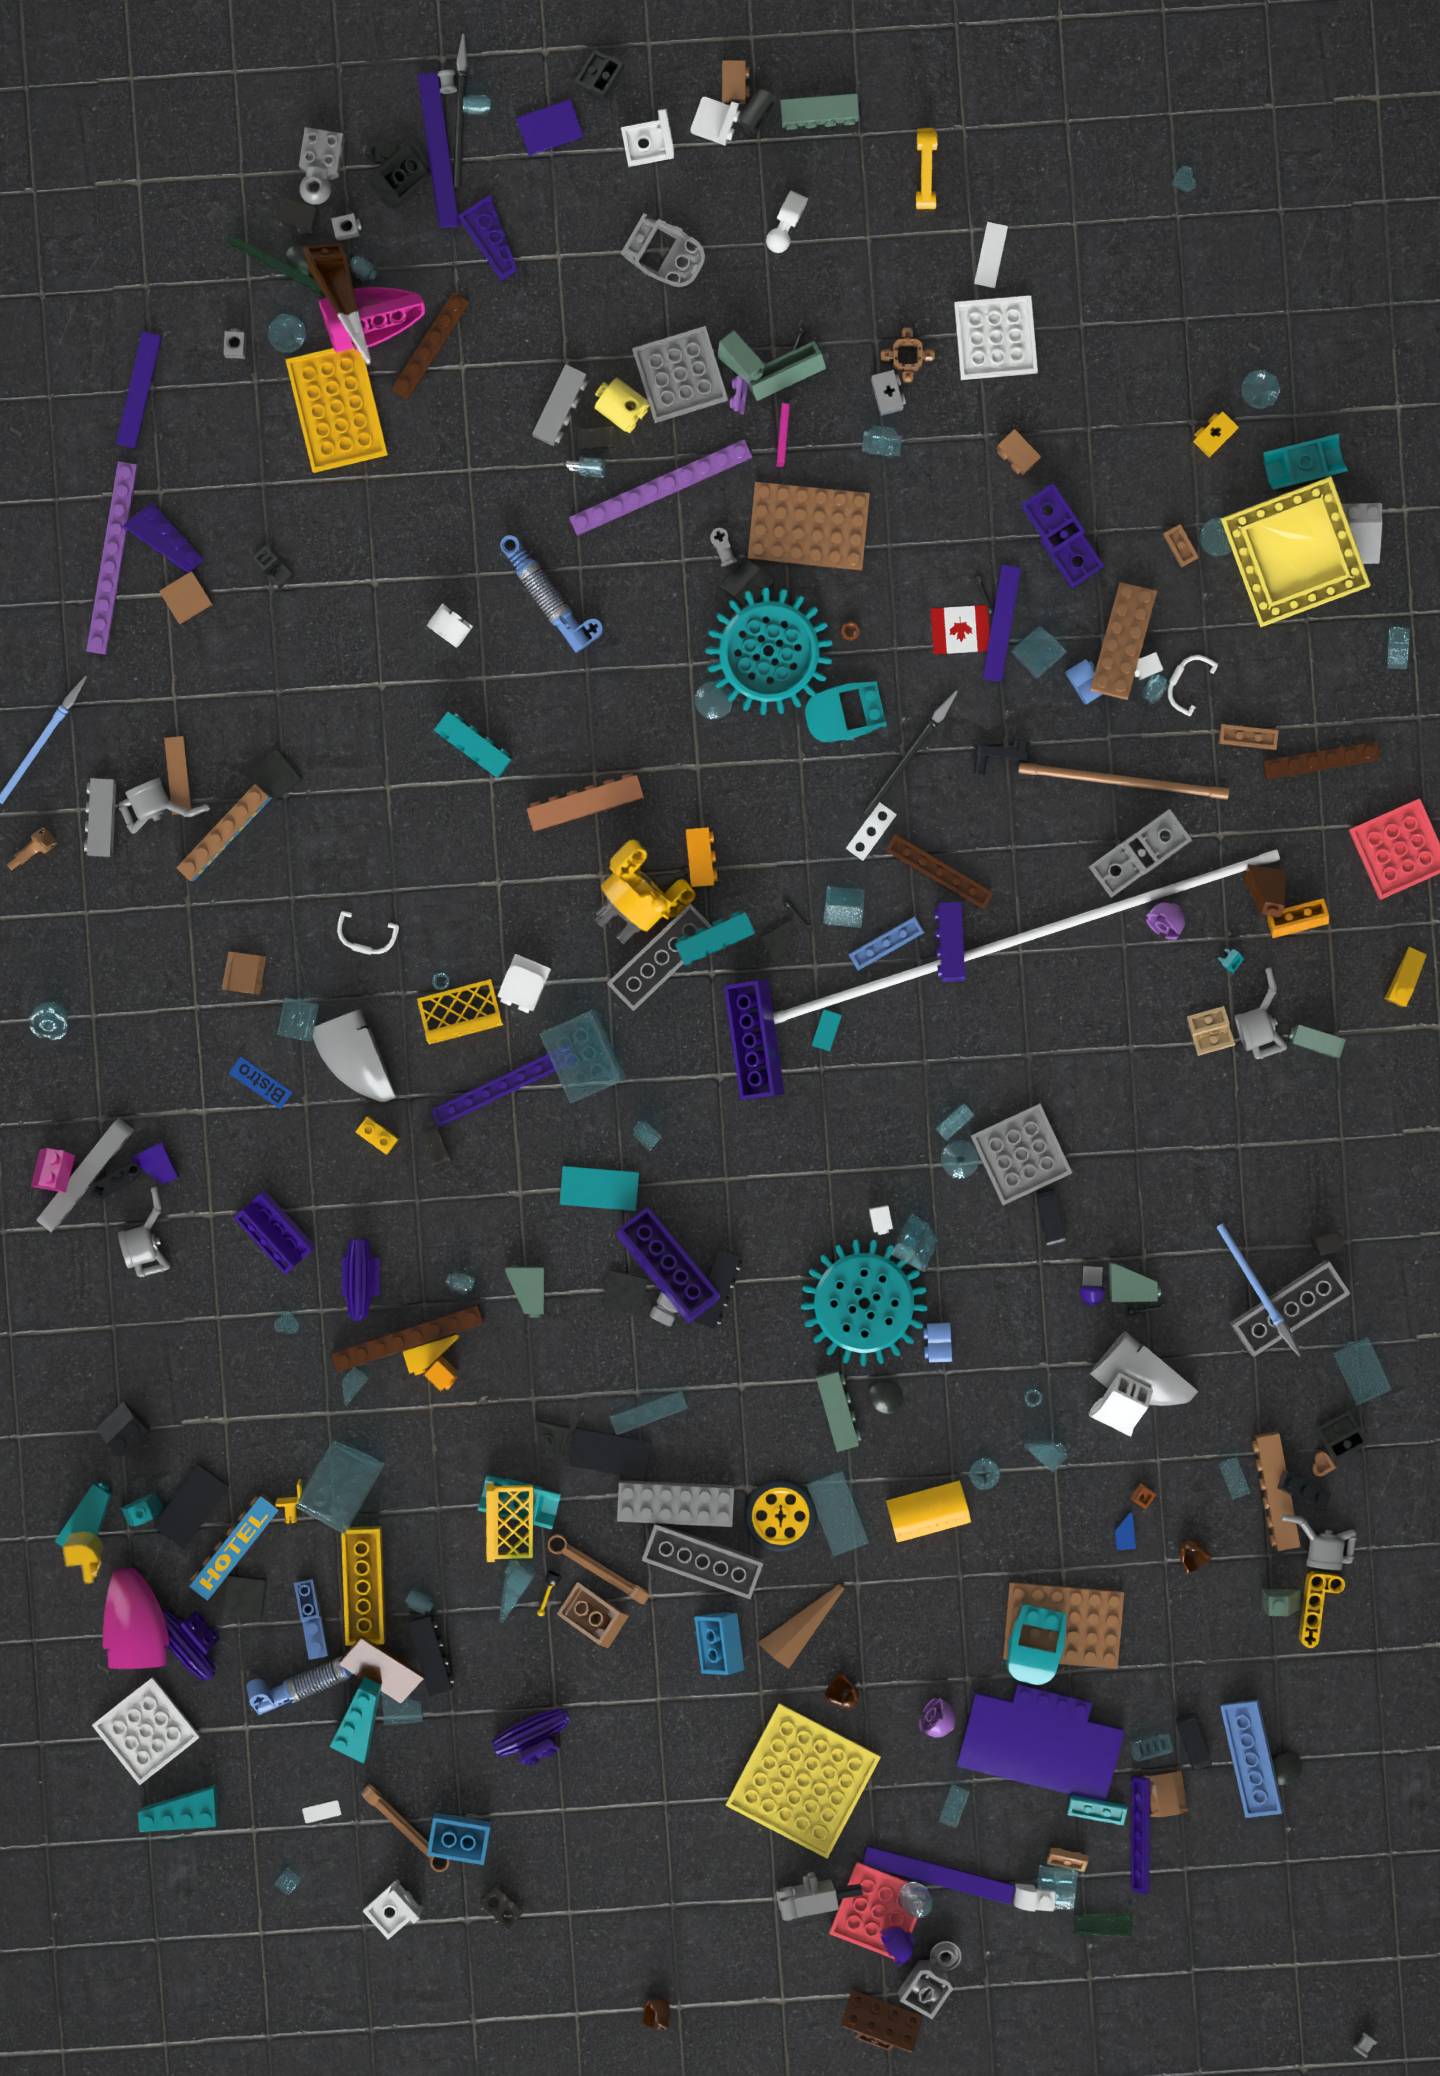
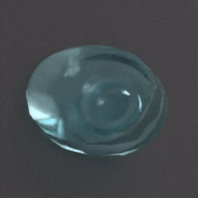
(916, 1899)

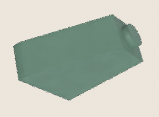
(740, 357)
(1317, 1041)
(1131, 1286)
(529, 1288)
(1281, 1601)

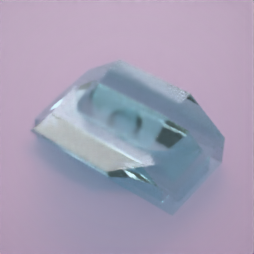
(881, 441)

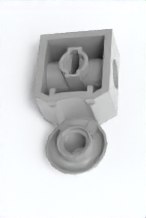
(320, 162)
(929, 1980)

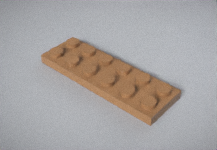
(1123, 641)

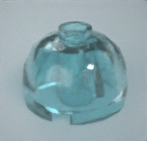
(49, 1020)

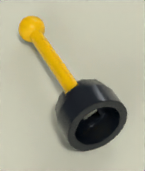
(552, 1579)

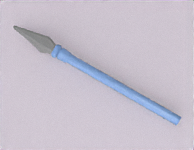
(57, 717)
(1282, 1328)

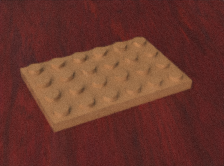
(808, 526)
(1091, 1622)

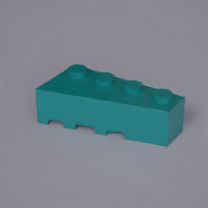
(472, 744)
(714, 938)
(357, 1726)
(185, 1811)

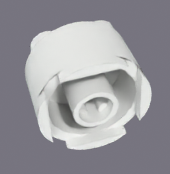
(449, 626)

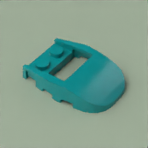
(826, 715)
(1030, 1663)

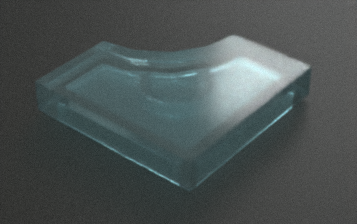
(401, 1713)

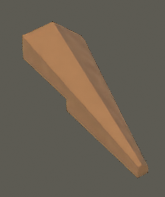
(790, 1638)

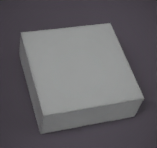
(1092, 1276)

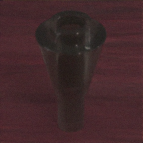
(664, 880)

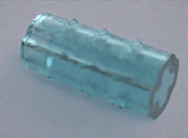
(954, 1121)

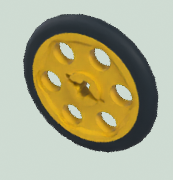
(781, 1489)

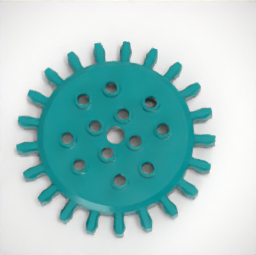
(785, 680)
(847, 1271)

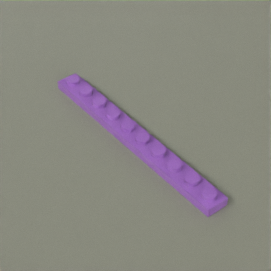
(660, 487)
(112, 558)

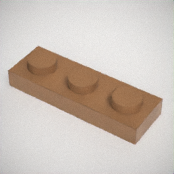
(1248, 737)

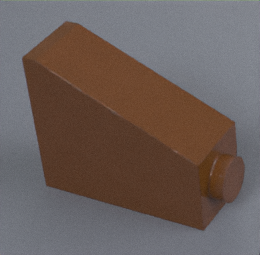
(1266, 888)

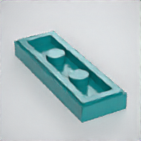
(1097, 1810)

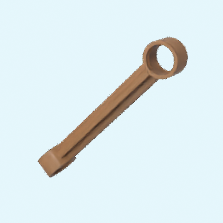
(633, 1590)
(375, 1798)

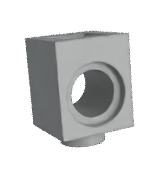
(338, 223)
(235, 352)

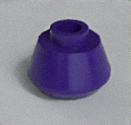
(1092, 1294)

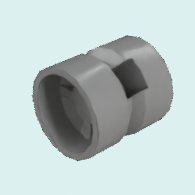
(664, 1311)

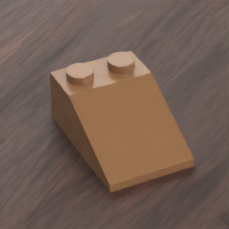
(592, 1615)

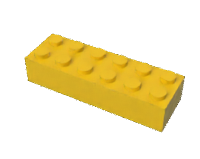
(363, 1584)

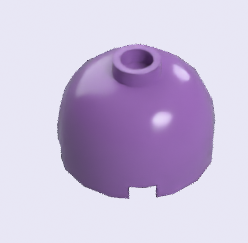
(1167, 919)
(938, 1718)

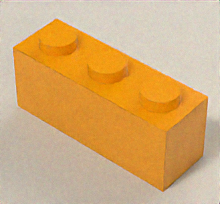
(701, 857)
(1299, 918)
(442, 1374)

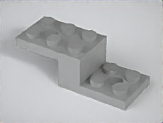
(1140, 853)

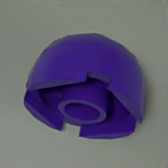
(898, 1943)

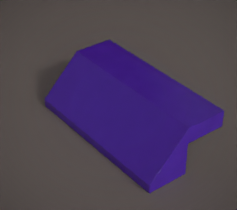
(274, 1232)

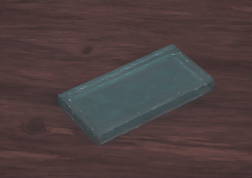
(837, 1513)

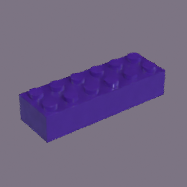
(754, 1039)
(668, 1265)

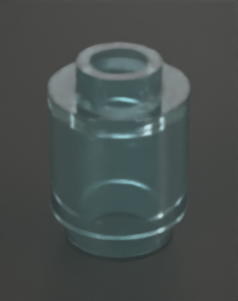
(476, 104)
(1154, 688)
(419, 1602)

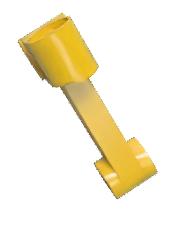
(926, 142)

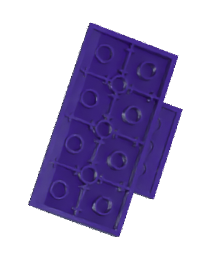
(1041, 1742)

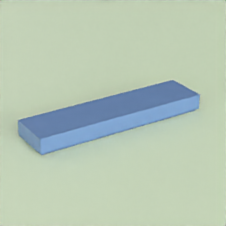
(886, 943)

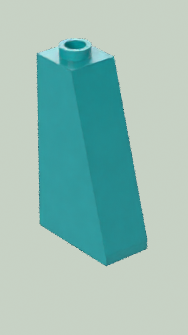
(142, 1510)
(89, 1513)

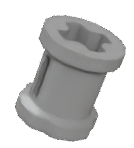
(447, 81)
(1365, 2044)

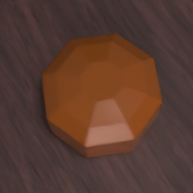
(850, 631)

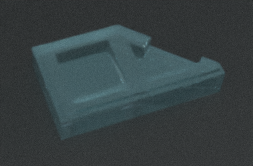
(352, 1384)

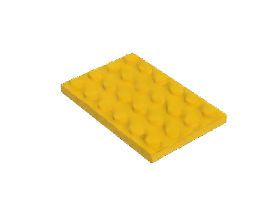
(336, 408)

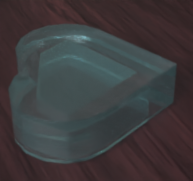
(1184, 179)
(287, 1323)

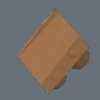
(244, 973)

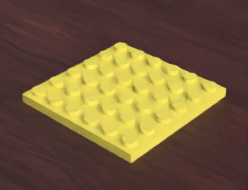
(803, 1780)

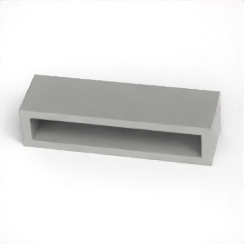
(559, 405)
(101, 817)

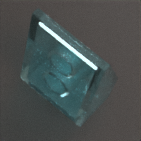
(516, 1581)

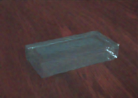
(1234, 1478)

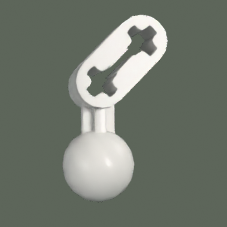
(779, 239)

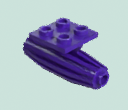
(359, 1278)
(191, 1642)
(532, 1737)

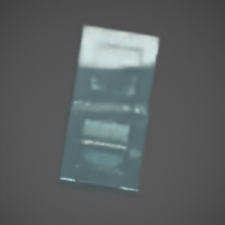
(1398, 648)

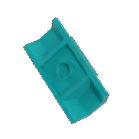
(1304, 462)
(544, 1502)

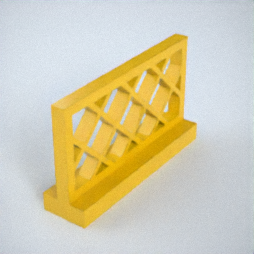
(467, 1026)
(492, 1522)

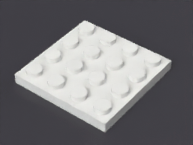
(995, 337)
(146, 1730)

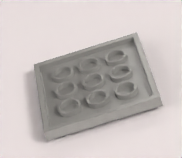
(680, 374)
(1021, 1154)

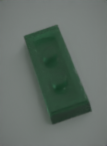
(1102, 1925)

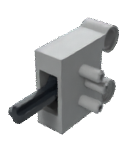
(813, 1897)

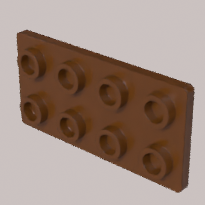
(881, 2022)

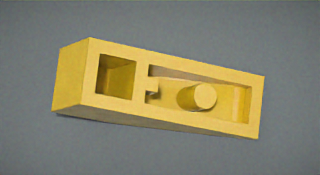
(1406, 977)
(424, 1355)

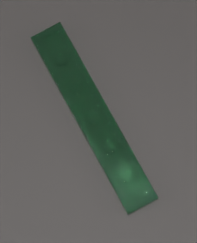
(274, 263)

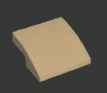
(1210, 1031)

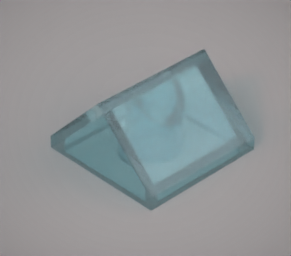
(844, 906)

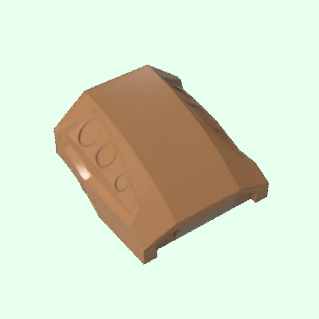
(1167, 1794)

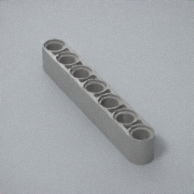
(85, 1174)

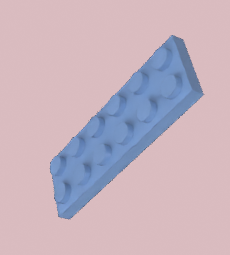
(1252, 1758)

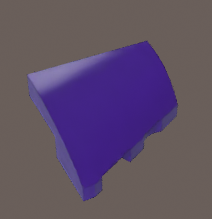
(156, 1163)

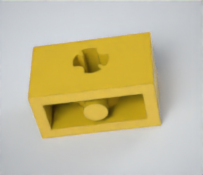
(1225, 429)
(377, 1135)

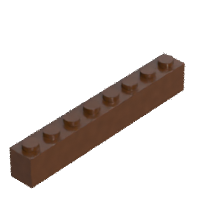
(407, 1338)

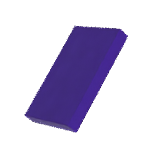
(549, 127)

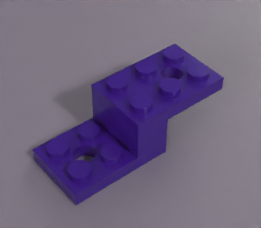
(1062, 535)

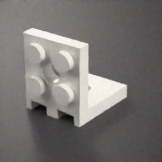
(659, 140)
(403, 1904)

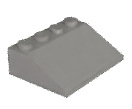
(1366, 528)

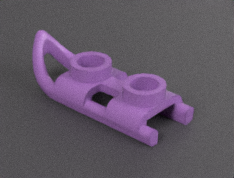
(737, 402)

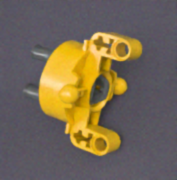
(637, 896)

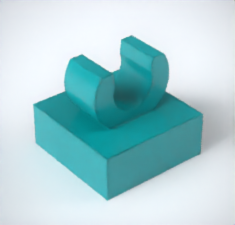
(1232, 961)

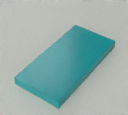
(599, 1188)

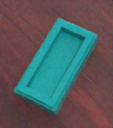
(826, 1030)

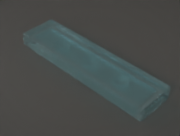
(648, 1412)

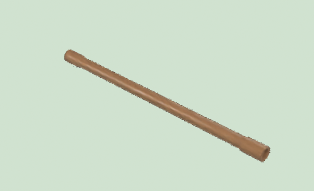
(1035, 769)

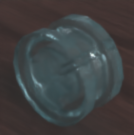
(447, 981)
(1030, 1402)

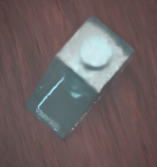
(646, 1134)
(1048, 1453)

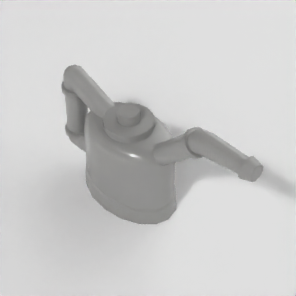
(149, 802)
(1258, 1027)
(141, 1246)
(1327, 1548)

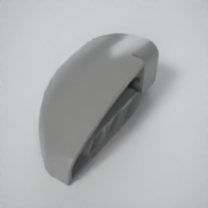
(354, 1055)
(1142, 1365)

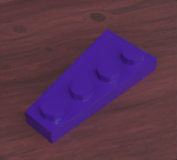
(485, 230)
(159, 533)

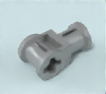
(723, 548)

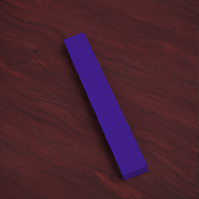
(438, 150)
(493, 1090)
(939, 1875)

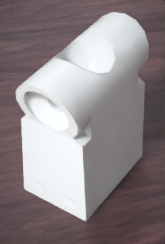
(1122, 1404)

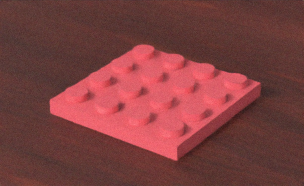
(1398, 848)
(878, 1908)

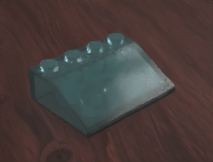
(582, 1056)
(339, 1486)

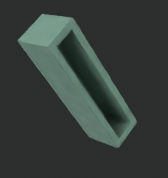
(819, 110)
(788, 370)
(837, 1410)

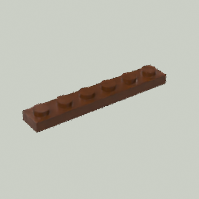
(430, 346)
(1321, 760)
(939, 872)

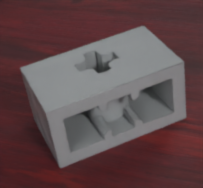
(885, 403)

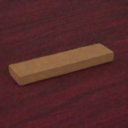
(177, 772)

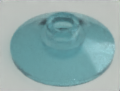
(952, 1152)

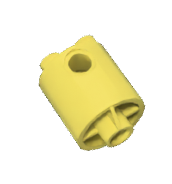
(621, 404)

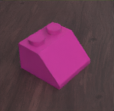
(53, 1170)

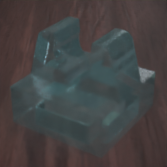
(287, 1881)

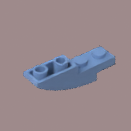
(311, 1619)

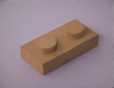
(1180, 545)
(1067, 1859)

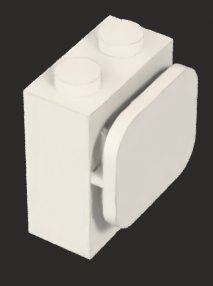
(523, 983)

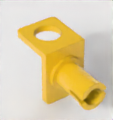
(289, 1504)

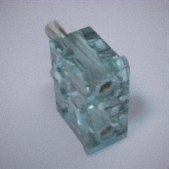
(588, 467)

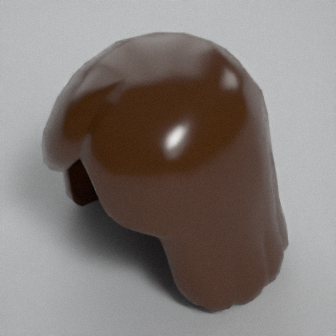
(1196, 1559)
(834, 1691)
(656, 2014)

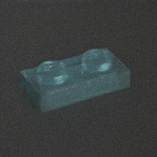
(953, 1806)

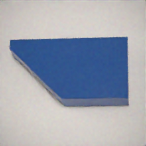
(1125, 1534)

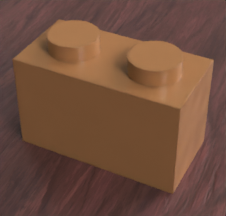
(733, 82)
(1018, 452)

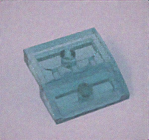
(1062, 1881)

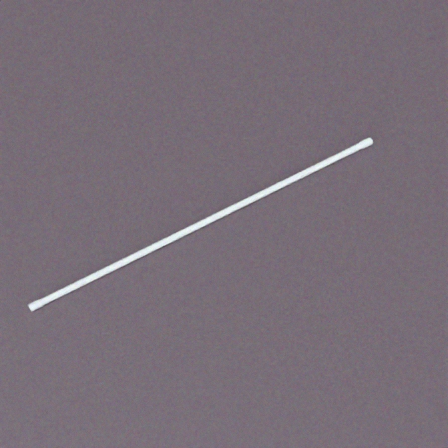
(1263, 859)

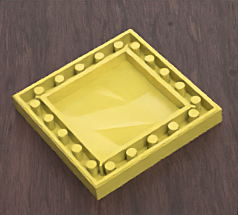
(1295, 551)

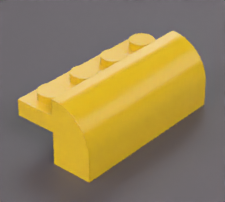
(928, 1511)
(86, 1550)

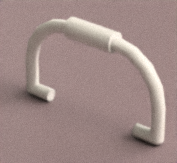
(1176, 675)
(361, 948)

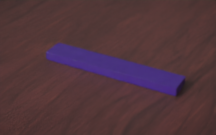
(139, 390)
(1001, 623)
(1140, 1835)

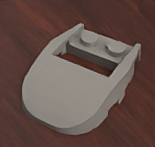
(680, 264)

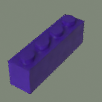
(951, 942)

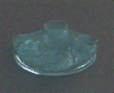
(286, 333)
(1260, 389)
(712, 701)

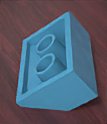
(719, 1643)
(459, 1838)

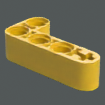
(1317, 1608)

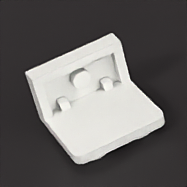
(715, 120)

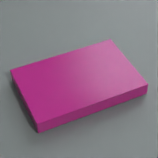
(783, 435)

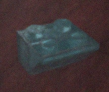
(1038, 651)
(915, 1243)

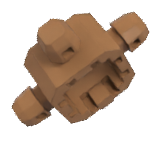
(907, 375)

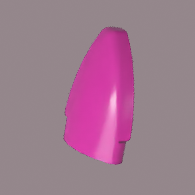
(381, 314)
(133, 1623)

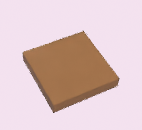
(185, 597)

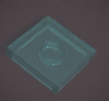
(297, 1019)

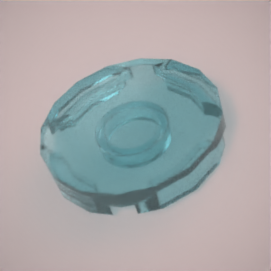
(1214, 538)

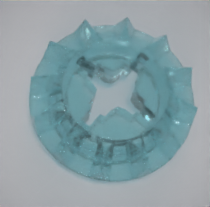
(991, 1480)

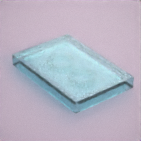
(1362, 1371)

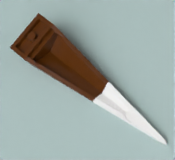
(331, 271)

